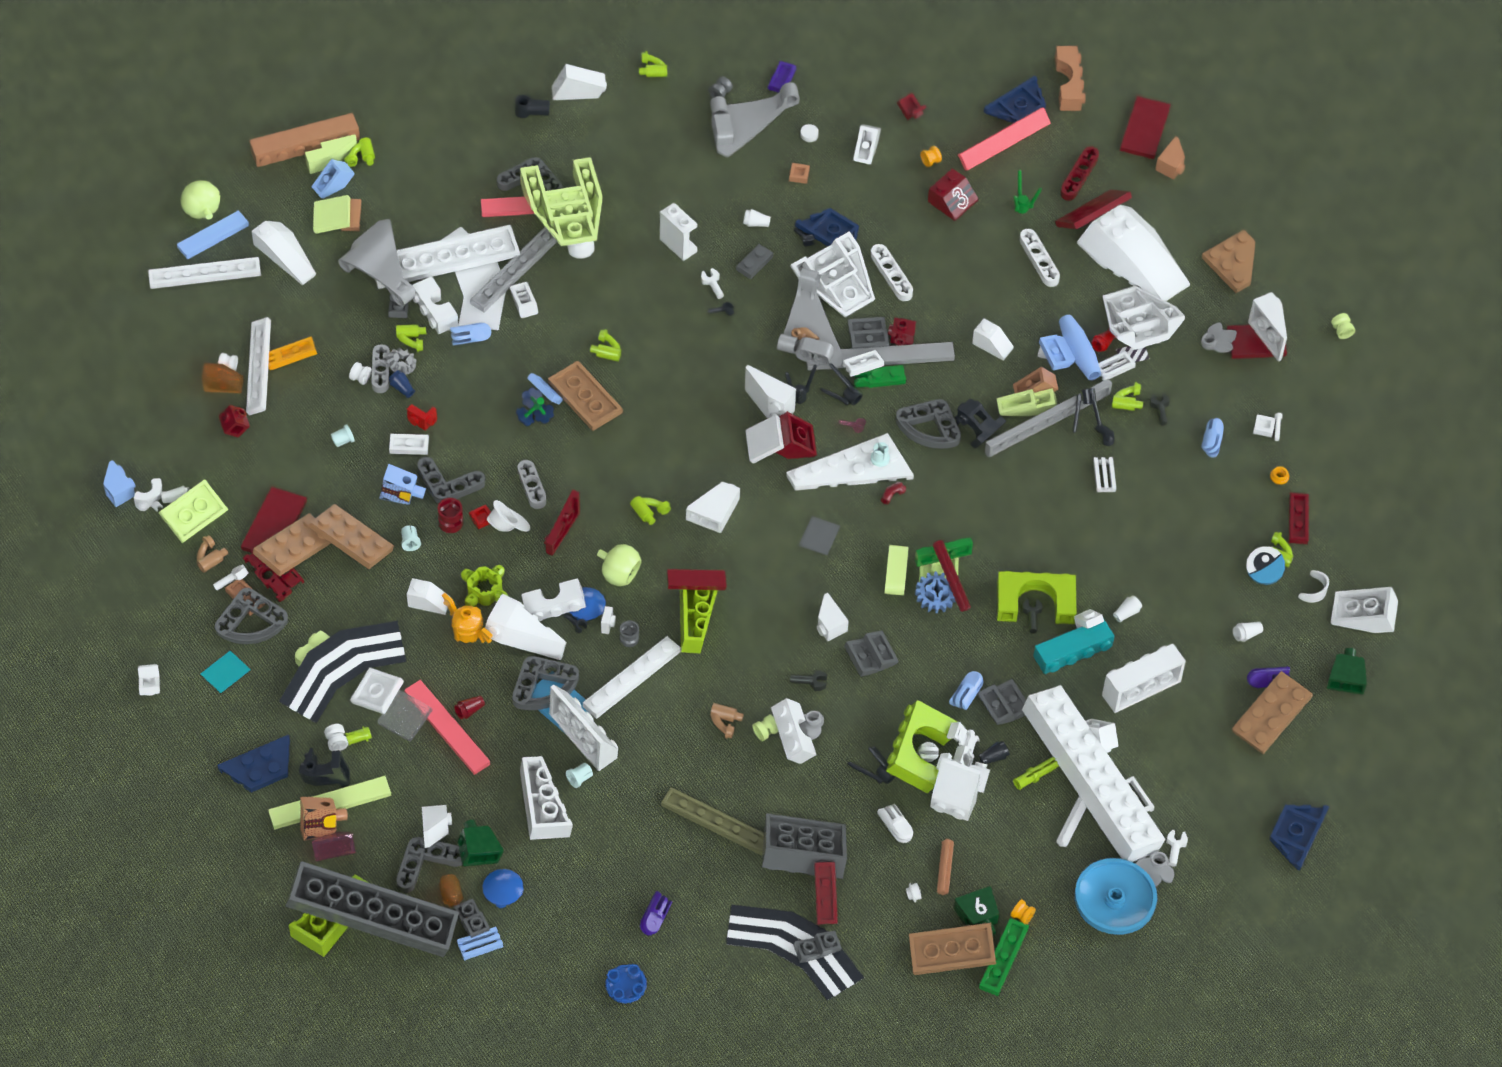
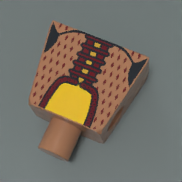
(319, 816)

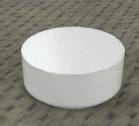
(809, 133)

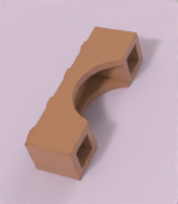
(1067, 62)

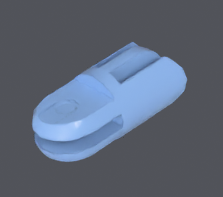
(470, 333)
(1213, 437)
(967, 690)

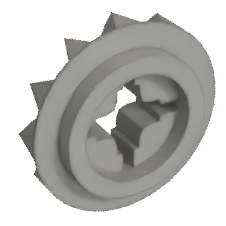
(393, 358)

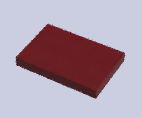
(1248, 344)

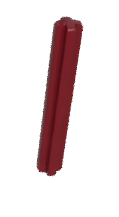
(951, 575)

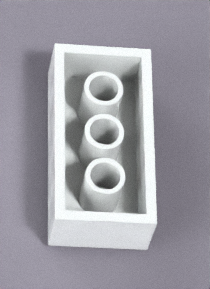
(1143, 677)

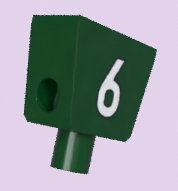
(977, 908)

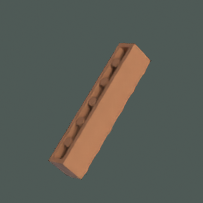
(301, 139)

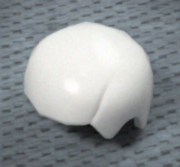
(581, 250)

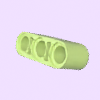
(896, 570)

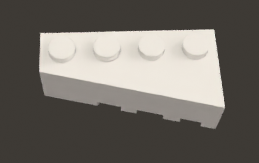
(543, 806)

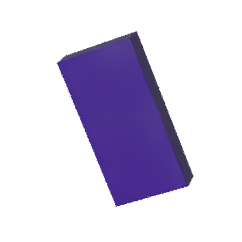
(781, 76)

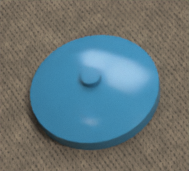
(1115, 896)

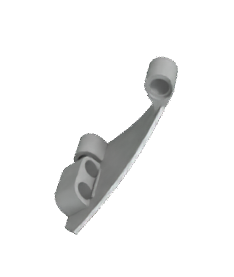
(739, 123)
(378, 257)
(810, 314)

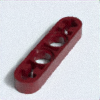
(1077, 172)

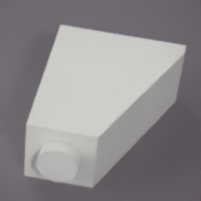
(578, 84)
(714, 507)

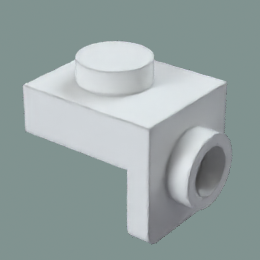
(1088, 619)
(149, 679)
(983, 776)

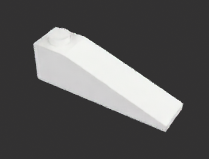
(283, 248)
(518, 628)

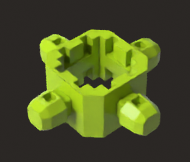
(483, 573)

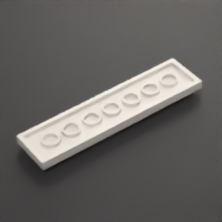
(457, 253)

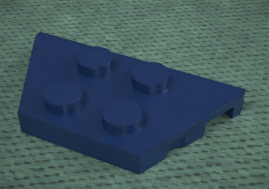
(1017, 102)
(828, 226)
(259, 766)
(1297, 831)

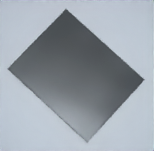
(819, 535)

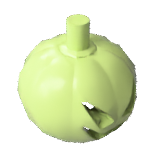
(200, 199)
(619, 564)

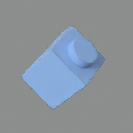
(332, 178)

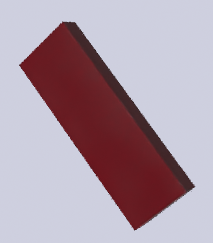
(1298, 518)
(696, 579)
(825, 893)

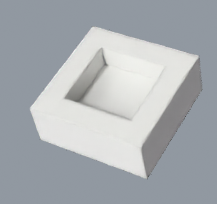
(1264, 425)
(608, 620)

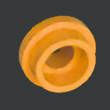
(1279, 471)

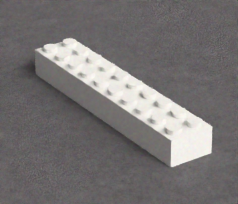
(1093, 774)

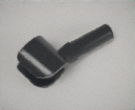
(806, 239)
(727, 307)
(581, 622)

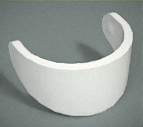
(1323, 578)

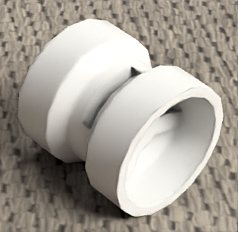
(336, 737)

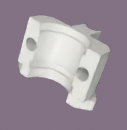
(149, 499)

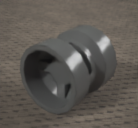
(721, 87)
(629, 633)

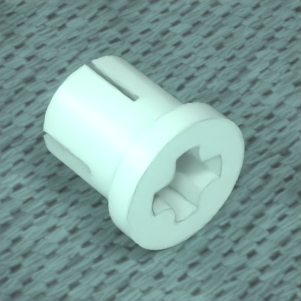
(342, 436)
(880, 455)
(410, 539)
(579, 774)

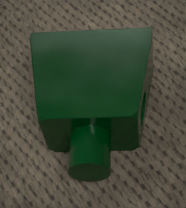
(1348, 673)
(478, 845)

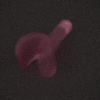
(858, 425)

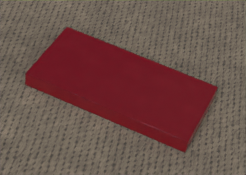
(1145, 127)
(1093, 209)
(276, 513)

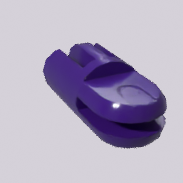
(1264, 676)
(655, 914)

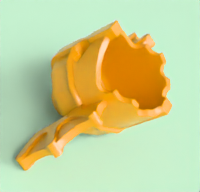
(467, 622)

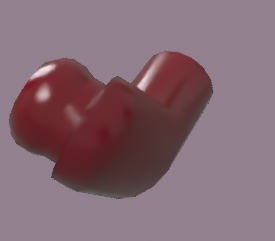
(897, 487)

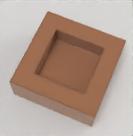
(799, 173)

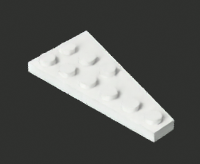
(851, 467)

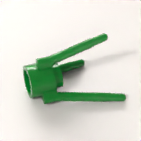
(1021, 201)

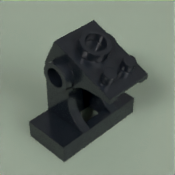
(983, 430)
(325, 774)

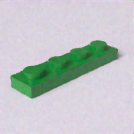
(1005, 955)

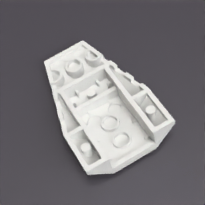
(1134, 251)

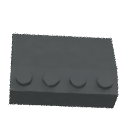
(799, 843)

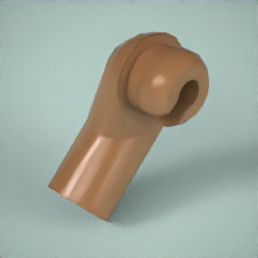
(803, 332)

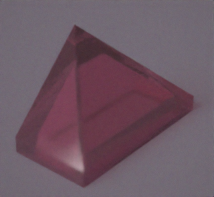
(333, 845)

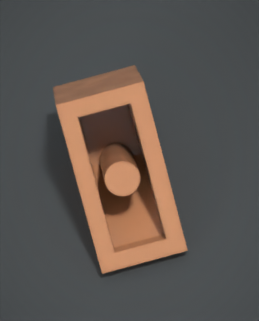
(1171, 160)
(1037, 380)

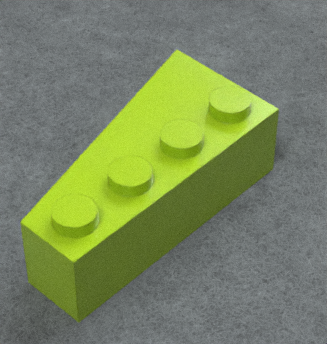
(694, 617)
(317, 932)

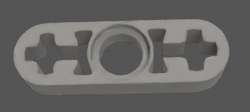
(376, 362)
(530, 492)

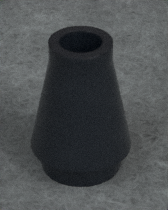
(994, 753)

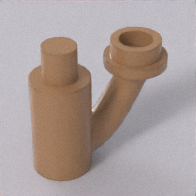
(213, 558)
(725, 713)

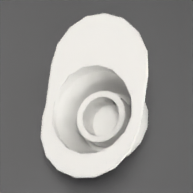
(506, 519)

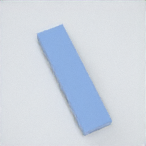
(212, 235)

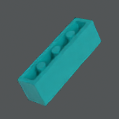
(1073, 646)

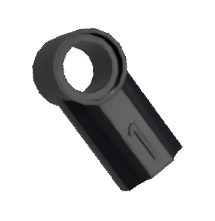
(526, 106)

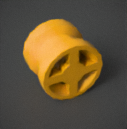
(930, 156)
(1023, 912)

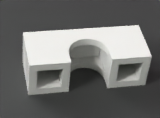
(439, 316)
(568, 600)
(795, 743)

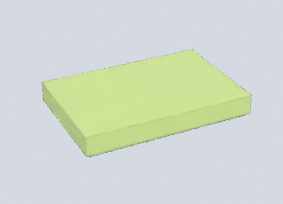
(193, 511)

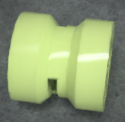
(1344, 327)
(765, 727)

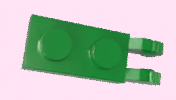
(881, 377)

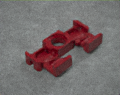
(277, 583)

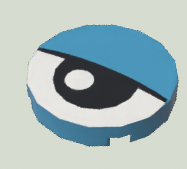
(1265, 565)

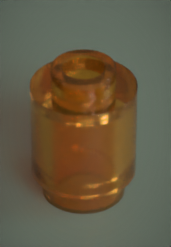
(450, 890)

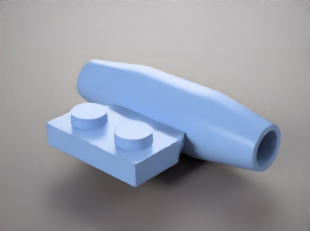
(1071, 348)

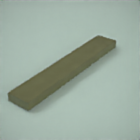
(714, 820)

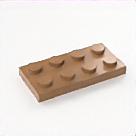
(585, 395)
(351, 536)
(290, 546)
(1272, 712)
(952, 949)

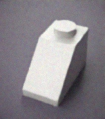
(866, 144)
(992, 339)
(426, 597)
(831, 619)
(1104, 732)
(435, 823)

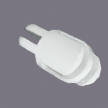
(928, 751)
(896, 823)

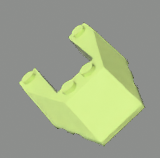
(570, 212)

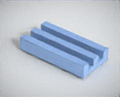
(545, 388)
(468, 943)

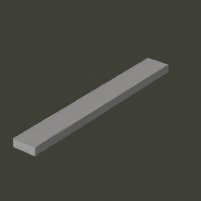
(513, 270)
(902, 354)
(1042, 421)

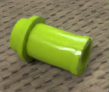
(358, 735)

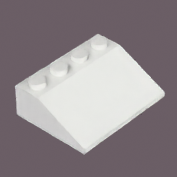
(581, 728)

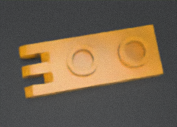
(291, 353)

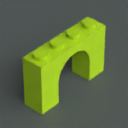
(1058, 586)
(904, 760)

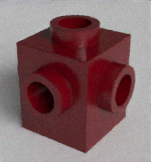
(902, 331)
(234, 421)

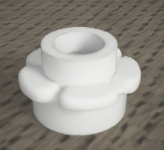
(913, 892)

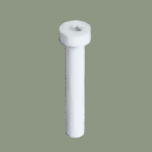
(1278, 416)

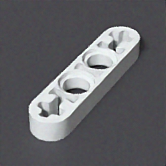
(1043, 256)
(891, 272)

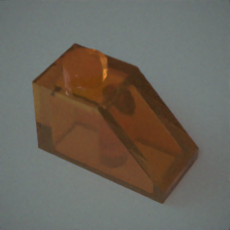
(221, 379)

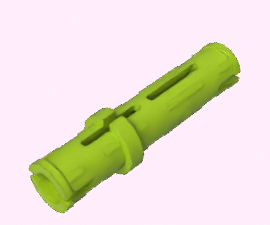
(1035, 773)

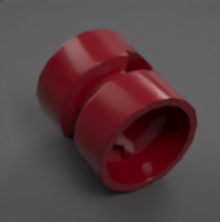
(450, 515)

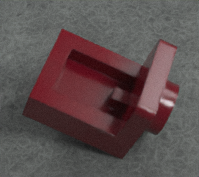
(911, 107)

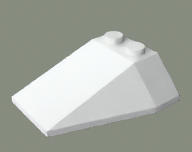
(843, 275)
(1140, 317)

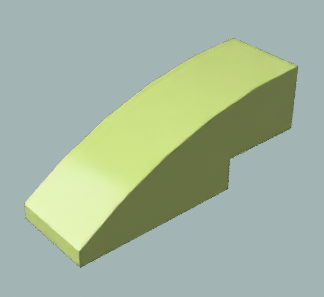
(333, 149)
(1027, 403)

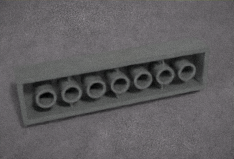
(372, 909)

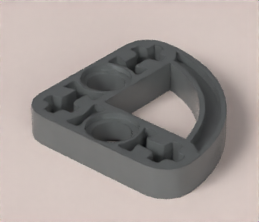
(936, 415)
(245, 607)
(539, 671)

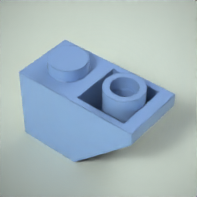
(117, 485)

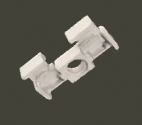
(966, 739)

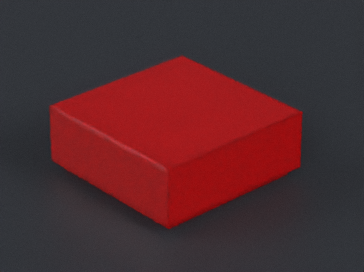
(479, 516)

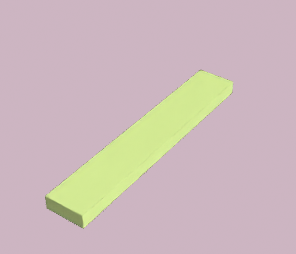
(343, 798)

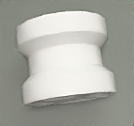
(229, 361)
(360, 373)

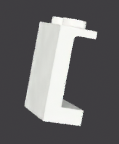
(675, 231)

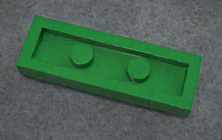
(955, 549)

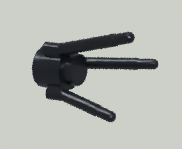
(801, 391)
(851, 394)
(1088, 397)
(883, 775)

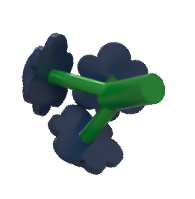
(533, 400)

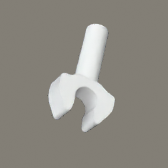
(712, 281)
(237, 574)
(1176, 845)

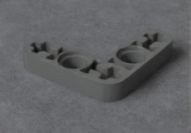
(515, 180)
(443, 486)
(419, 856)

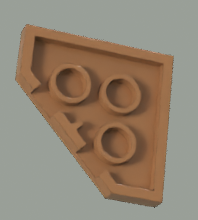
(1233, 260)

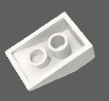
(1269, 323)
(769, 393)
(1366, 609)
(955, 789)

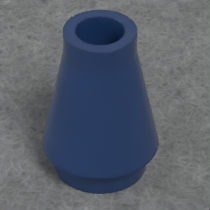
(401, 383)

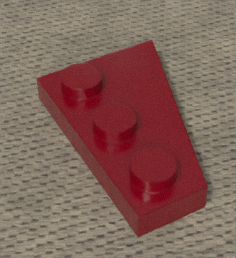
(564, 522)

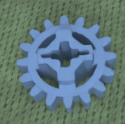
(928, 595)

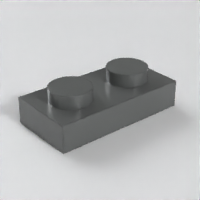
(754, 261)

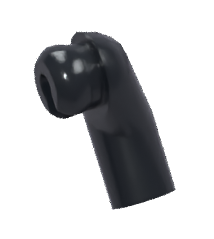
(1108, 434)

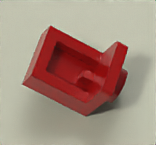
(420, 418)

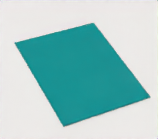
(225, 671)

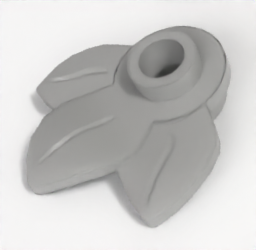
(1219, 339)
(812, 725)
(1157, 871)

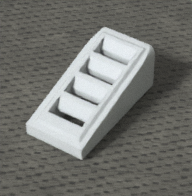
(525, 300)

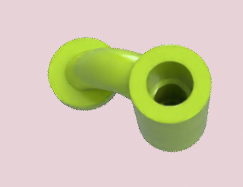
(656, 70)
(367, 152)
(405, 332)
(607, 352)
(1127, 403)
(641, 507)
(1287, 552)

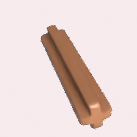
(945, 867)

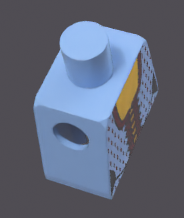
(400, 486)

